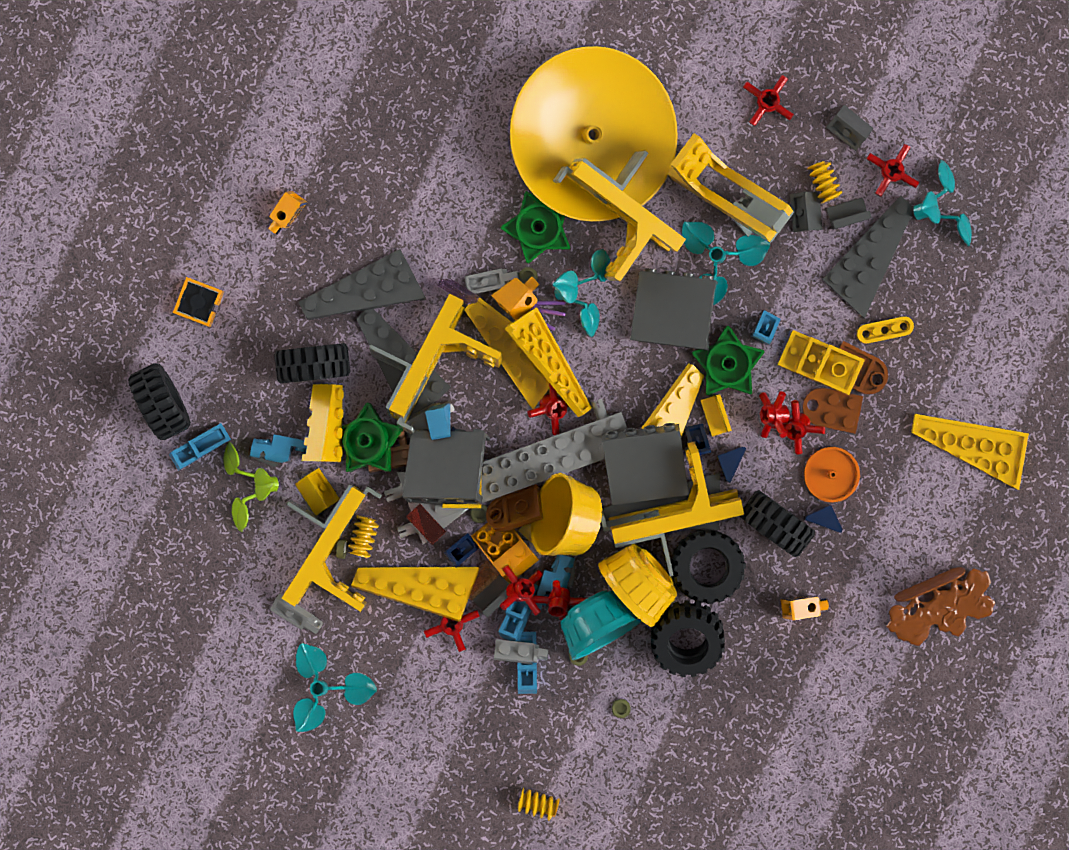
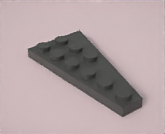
(373, 287)
(384, 337)

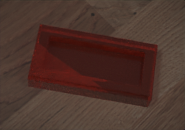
(426, 524)

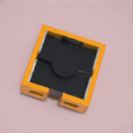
(198, 302)

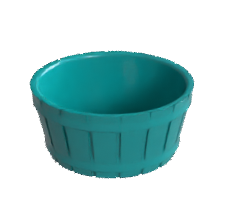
(596, 623)

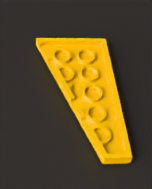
(540, 346)

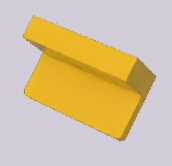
(715, 415)
(317, 491)

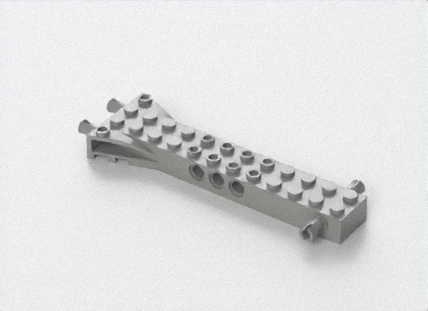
(528, 465)

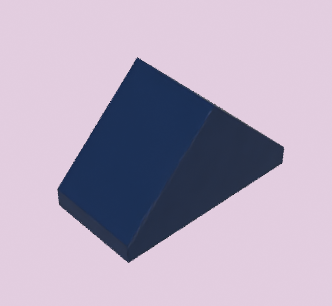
(698, 435)
(730, 461)
(825, 517)
(461, 550)

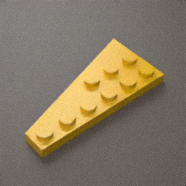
(516, 363)
(678, 401)
(984, 447)
(426, 588)

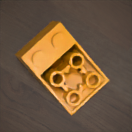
(505, 549)

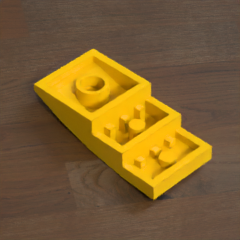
(821, 362)

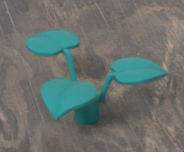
(930, 209)
(700, 235)
(567, 290)
(306, 712)

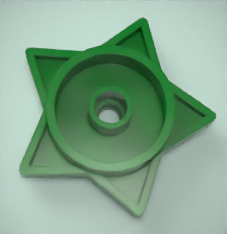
(523, 228)
(742, 359)
(381, 438)

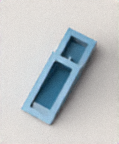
(199, 446)
(516, 619)
(527, 672)

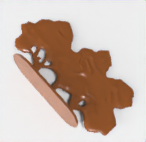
(946, 609)

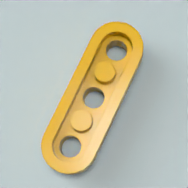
(892, 325)

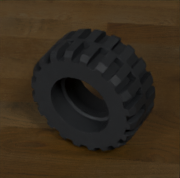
(312, 363)
(159, 401)
(777, 524)
(734, 566)
(688, 660)

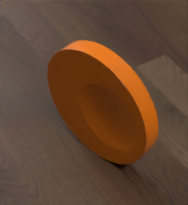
(831, 474)

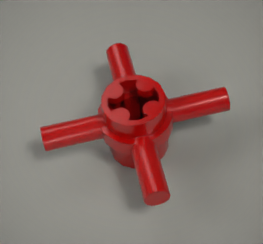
(762, 106)
(896, 163)
(552, 407)
(774, 414)
(798, 427)
(520, 590)
(558, 600)
(454, 632)

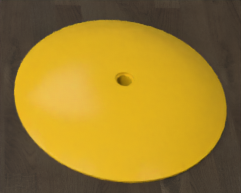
(599, 93)

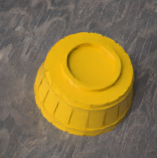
(569, 517)
(639, 582)

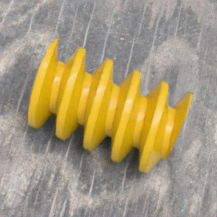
(825, 181)
(363, 536)
(538, 804)

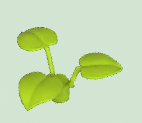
(263, 486)

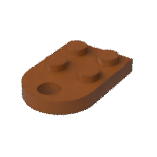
(870, 367)
(834, 409)
(515, 509)

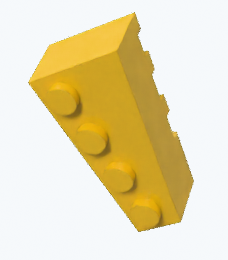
(325, 424)

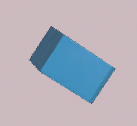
(765, 328)
(439, 421)

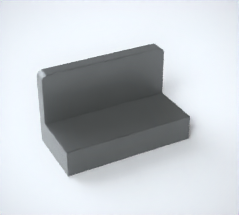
(850, 127)
(806, 211)
(848, 213)
(492, 596)

